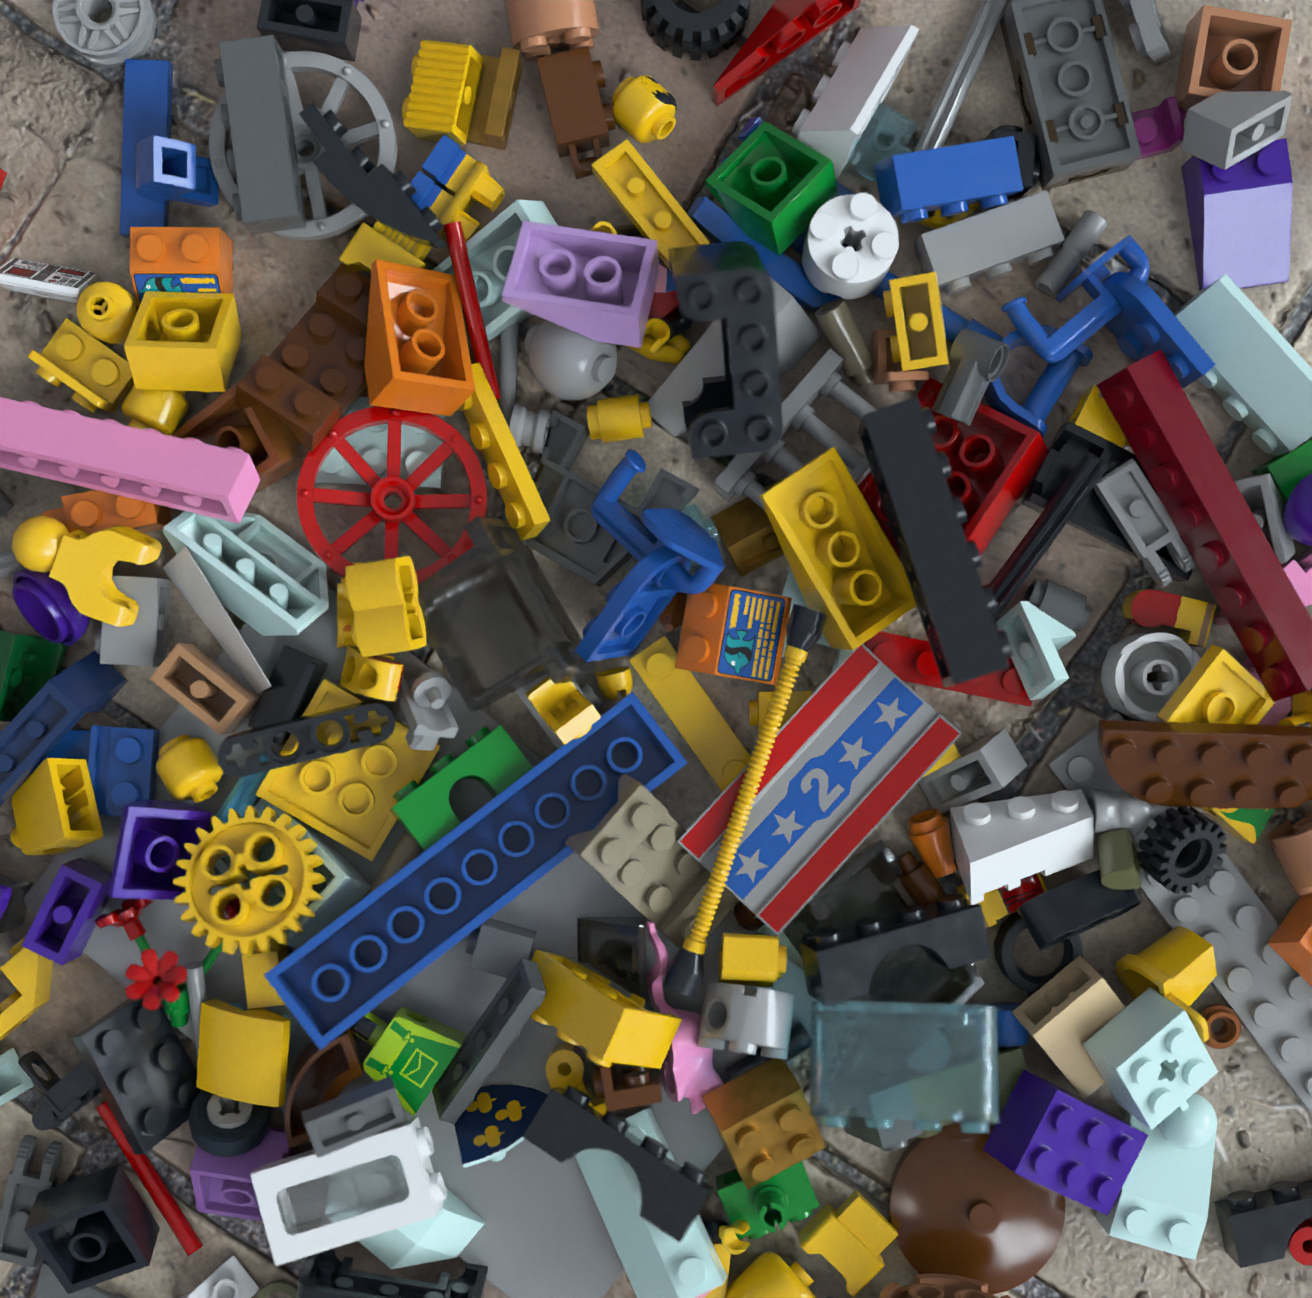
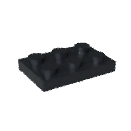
(140, 1071)

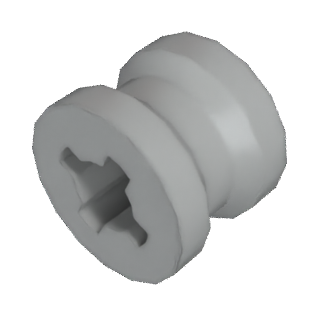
(530, 427)

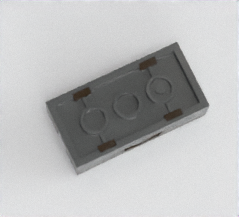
(1070, 88)

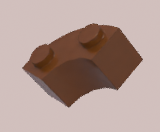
(318, 1079)

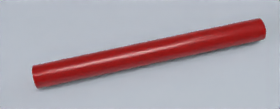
(470, 302)
(154, 1185)

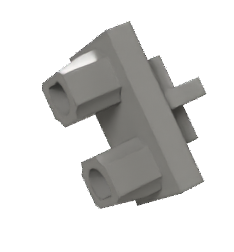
(425, 708)

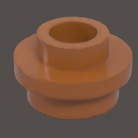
(1231, 1026)

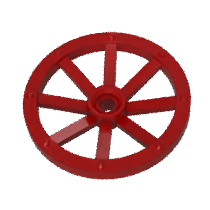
(389, 486)

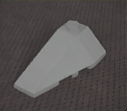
(794, 338)

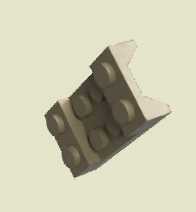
(646, 865)

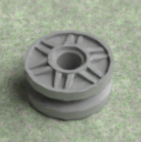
(107, 43)

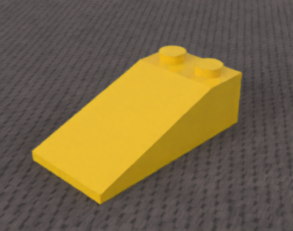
(837, 551)

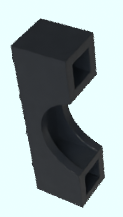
(843, 961)
(669, 1191)
(1261, 1222)

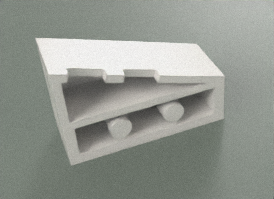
(1019, 837)

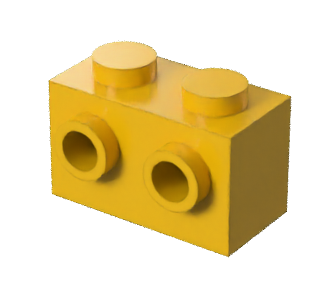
(918, 321)

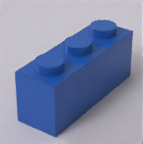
(949, 179)

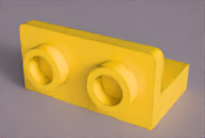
(85, 365)

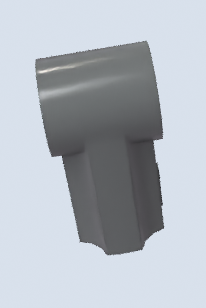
(974, 364)

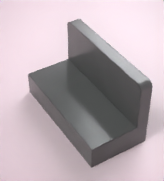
(353, 1117)

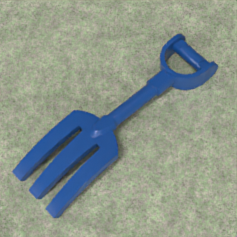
(791, 276)

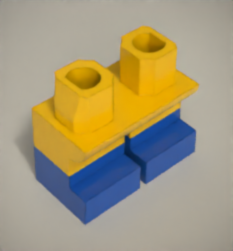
(453, 185)

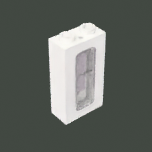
(348, 1193)

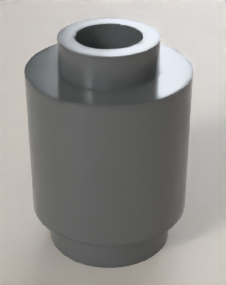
(1059, 603)

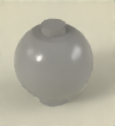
(569, 362)

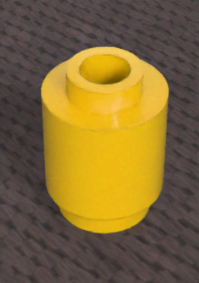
(619, 418)

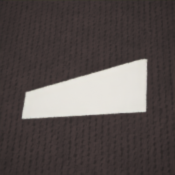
(199, 594)

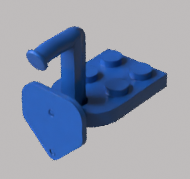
(1129, 311)
(661, 570)

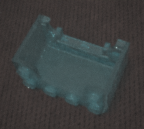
(904, 1065)

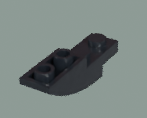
(377, 193)

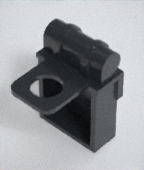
(60, 1095)

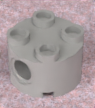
(746, 1020)

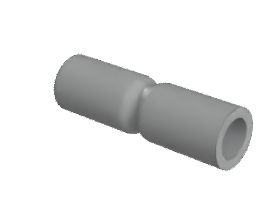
(1073, 250)

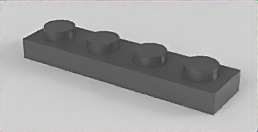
(489, 1040)

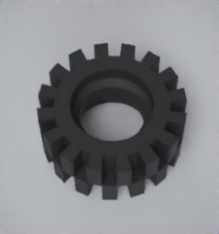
(1162, 848)

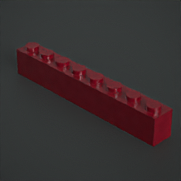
(1214, 522)

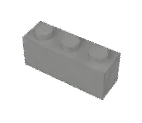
(991, 243)

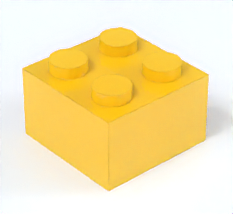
(184, 341)

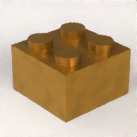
(764, 1121)

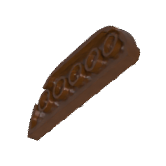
(1209, 763)

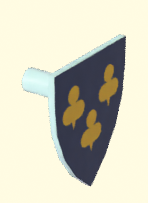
(496, 1121)

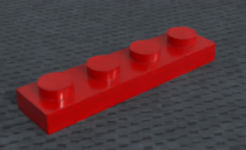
(914, 663)

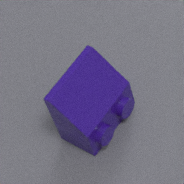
(150, 845)

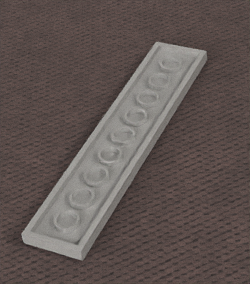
(1227, 913)

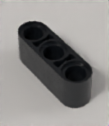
(1074, 909)

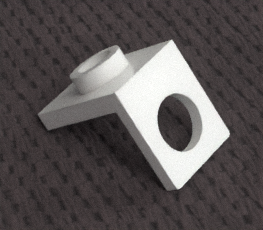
(227, 1281)

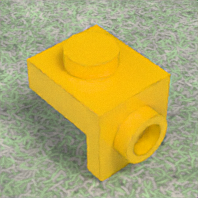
(563, 709)

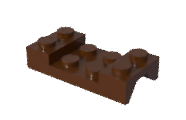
(318, 364)

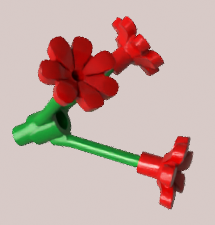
(158, 977)

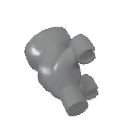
(1122, 811)

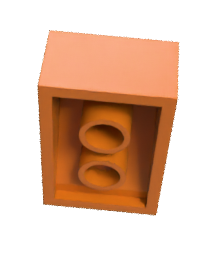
(416, 341)

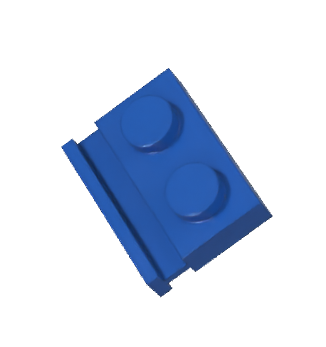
(122, 766)

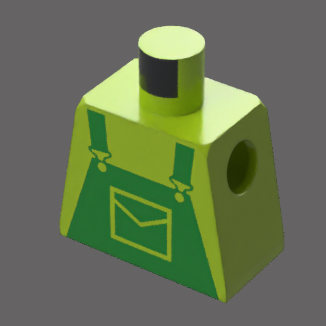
(410, 1051)

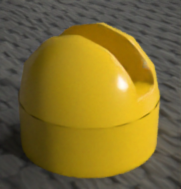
(615, 680)

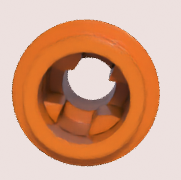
(933, 841)

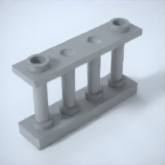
(798, 414)

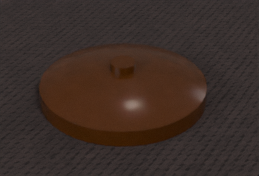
(970, 1212)

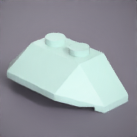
(255, 570)
(428, 1239)

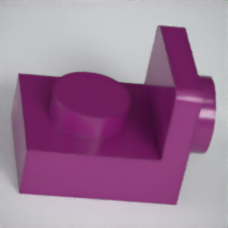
(1159, 128)

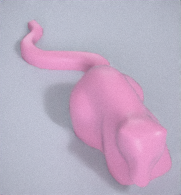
(687, 1067)

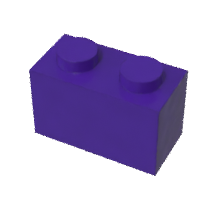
(69, 911)

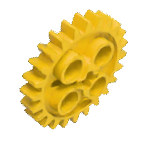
(256, 921)

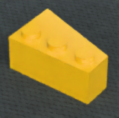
(601, 1017)

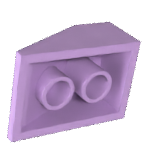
(584, 281)

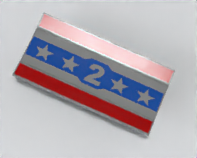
(825, 787)

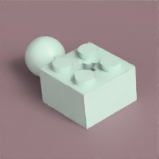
(1155, 1068)

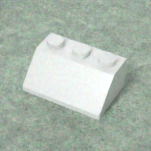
(854, 92)

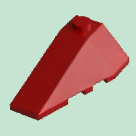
(777, 36)

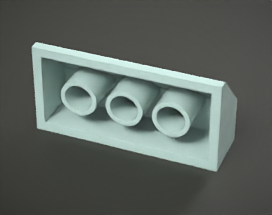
(1254, 368)
(650, 1257)

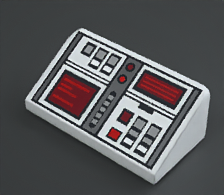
(45, 279)

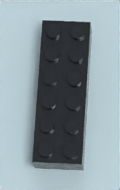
(933, 543)

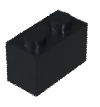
(312, 25)

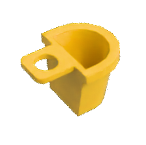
(1174, 966)

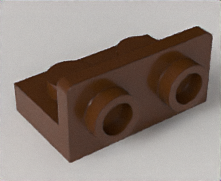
(631, 1089)

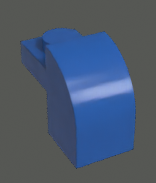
(172, 171)

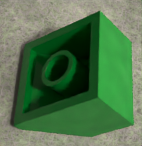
(773, 186)

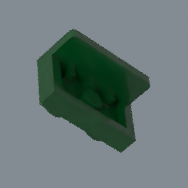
(25, 667)

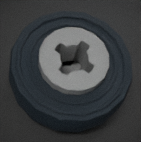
(223, 1132)

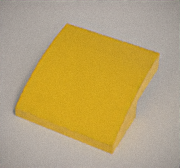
(243, 1053)

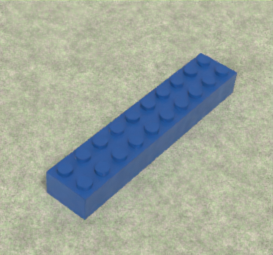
(469, 873)

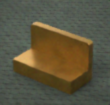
(496, 99)
(748, 535)

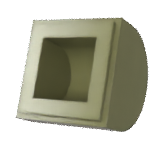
(1119, 860)

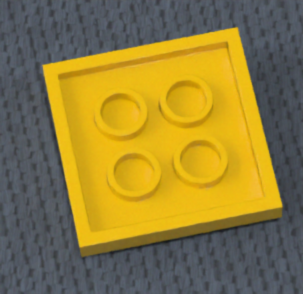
(351, 790)

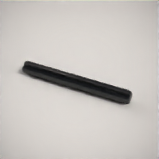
(1046, 529)

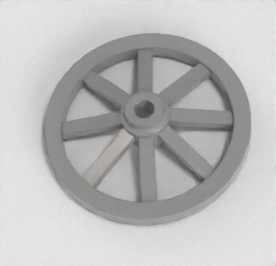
(383, 127)

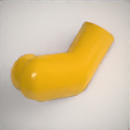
(670, 353)

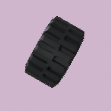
(695, 31)

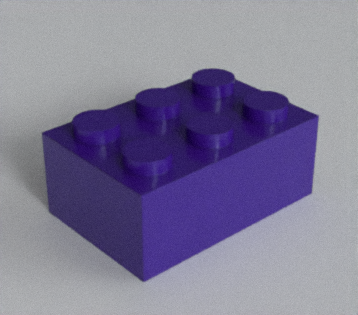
(1065, 1143)

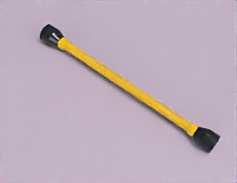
(687, 966)

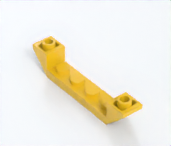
(32, 978)

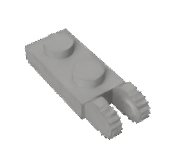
(1142, 520)

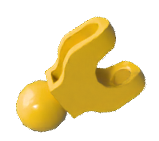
(85, 563)

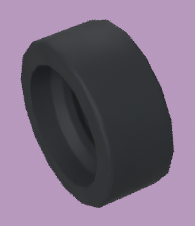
(1004, 955)

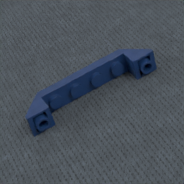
(51, 715)

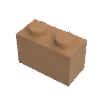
(205, 688)

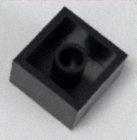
(92, 1229)

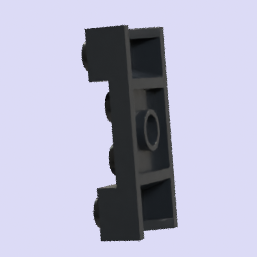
(1091, 516)

